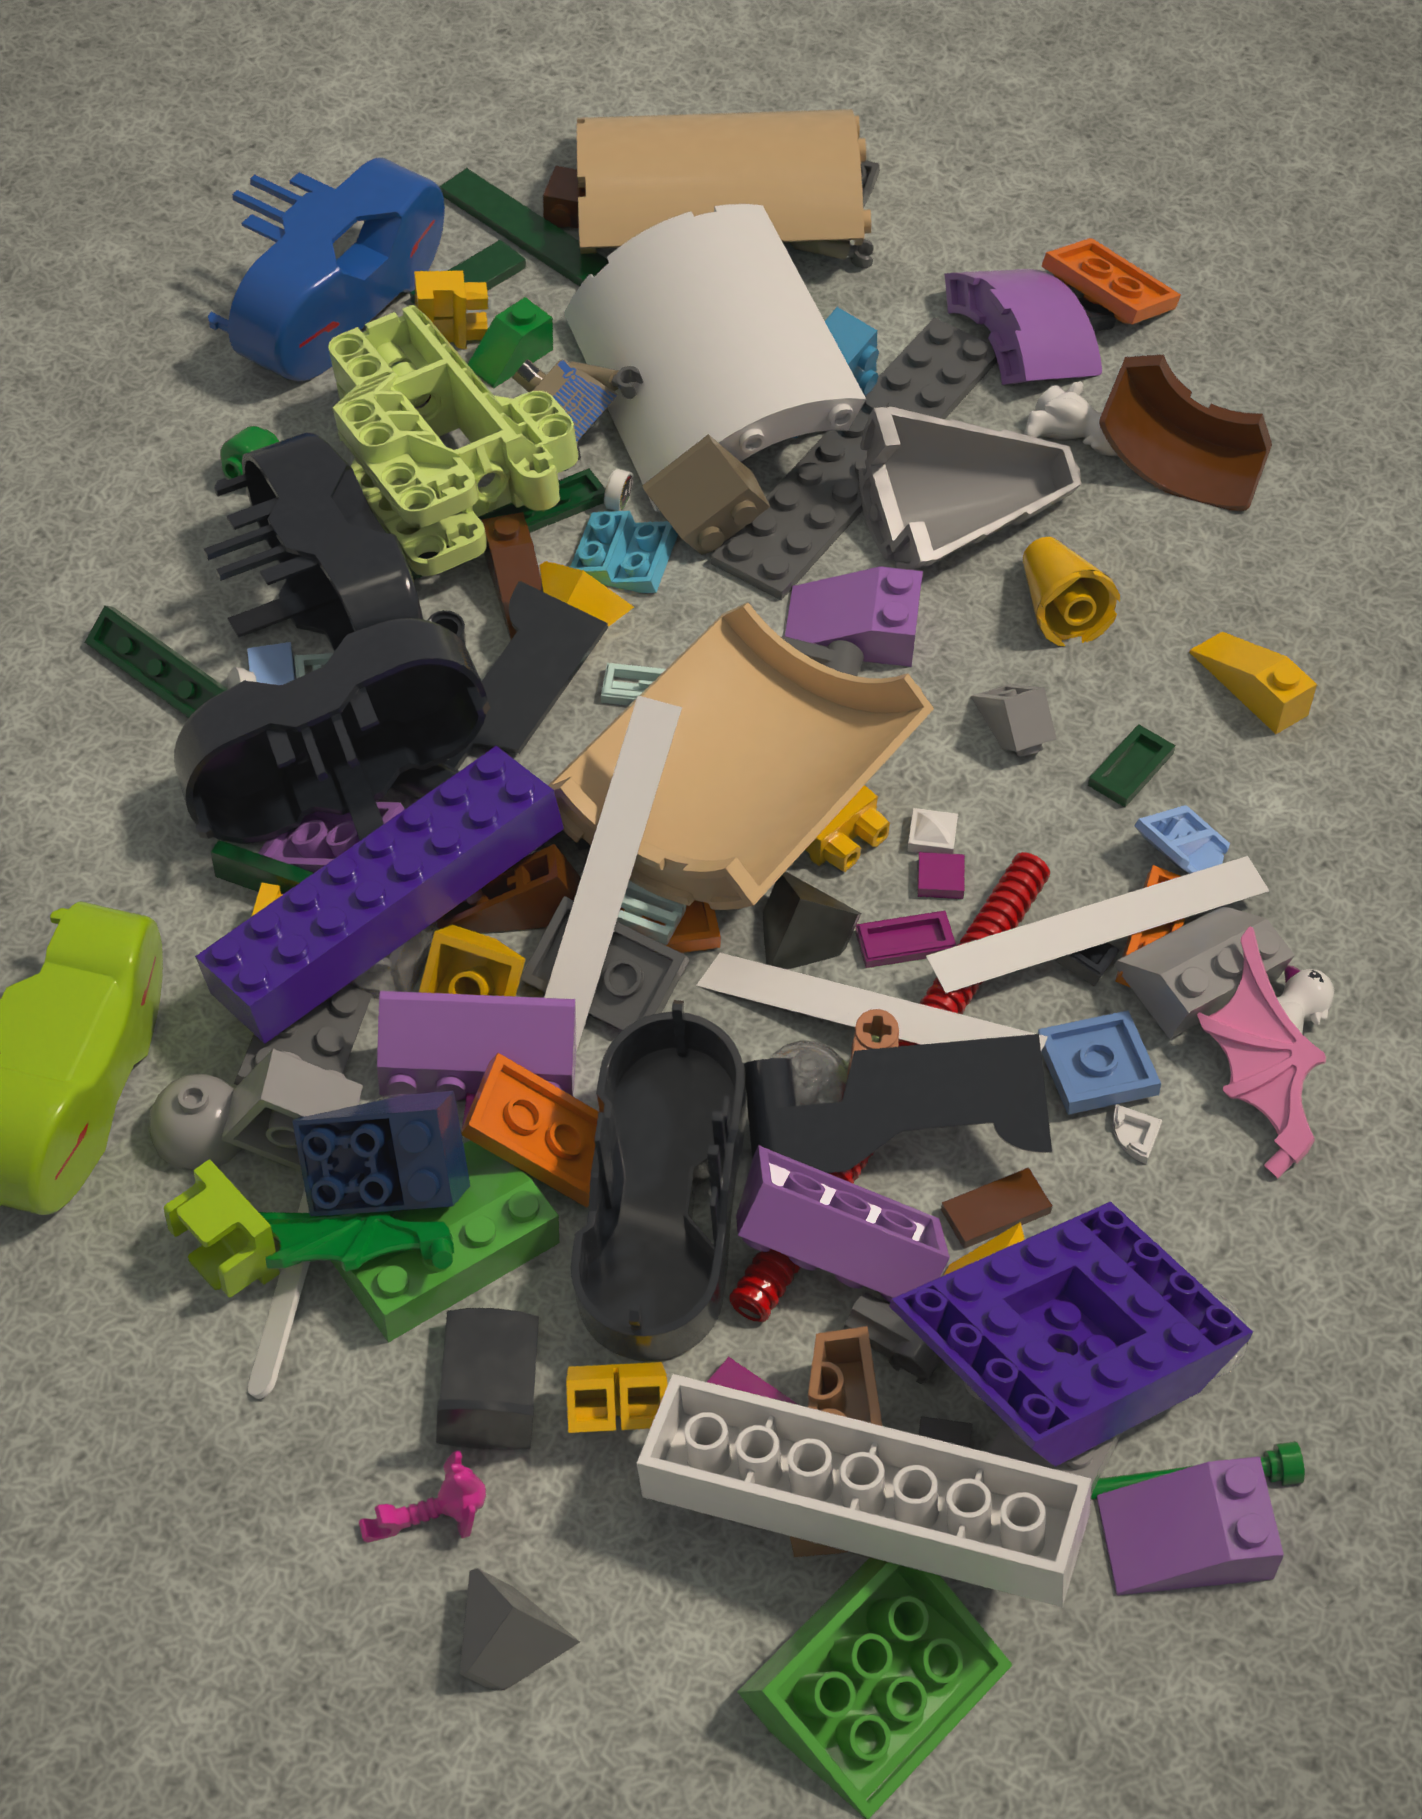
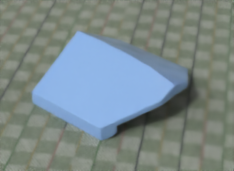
(1184, 838)

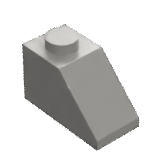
(1017, 717)

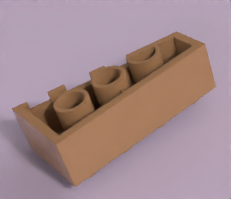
(841, 1385)

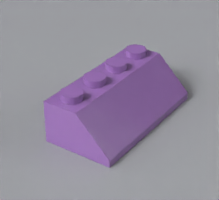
(450, 1038)
(838, 1227)

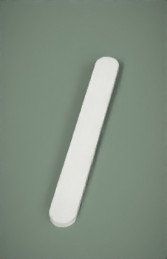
(278, 1325)

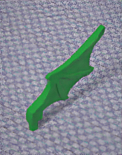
(354, 1238)

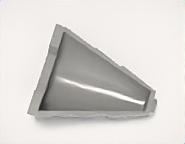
(952, 483)

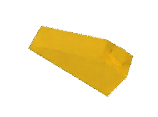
(1259, 678)

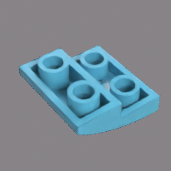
(624, 551)

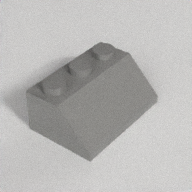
(1199, 966)

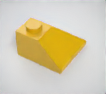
(470, 964)

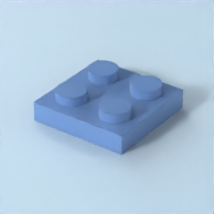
(1099, 1062)

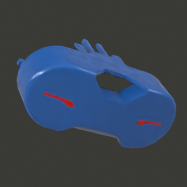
(300, 293)

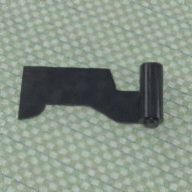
(523, 681)
(901, 1092)

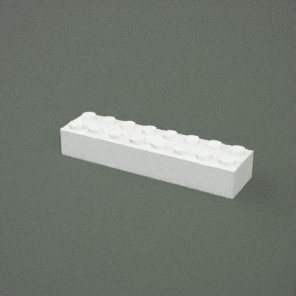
(866, 1489)

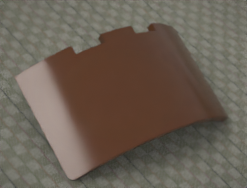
(1180, 444)

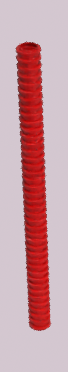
(1004, 909)

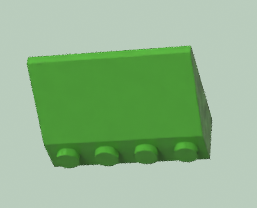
(493, 1229)
(875, 1680)

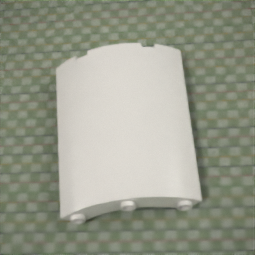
(718, 338)

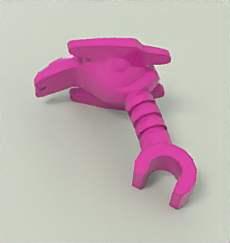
(458, 1498)

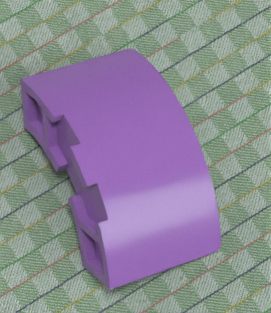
(1032, 320)

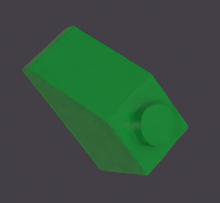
(510, 340)

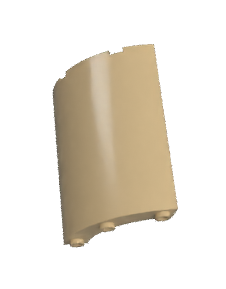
(667, 165)
(754, 765)

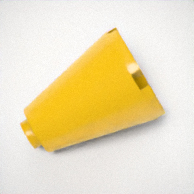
(1068, 592)

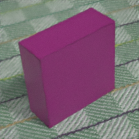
(941, 875)

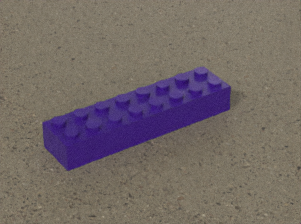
(379, 893)

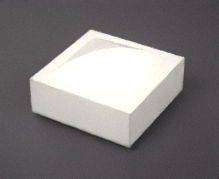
(932, 831)

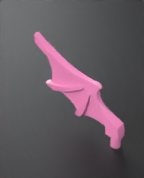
(1266, 1057)

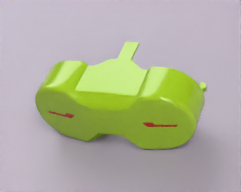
(71, 1049)

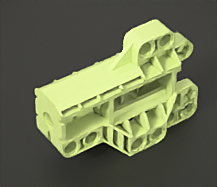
(403, 467)

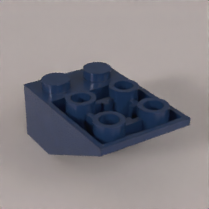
(383, 1155)

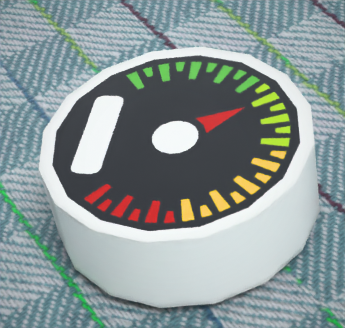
(618, 490)

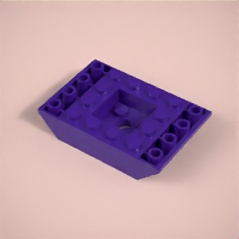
(1104, 1293)

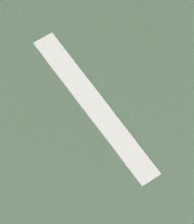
(612, 855)
(1096, 924)
(843, 1002)

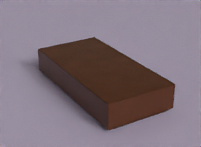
(996, 1207)

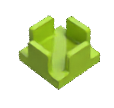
(227, 1226)

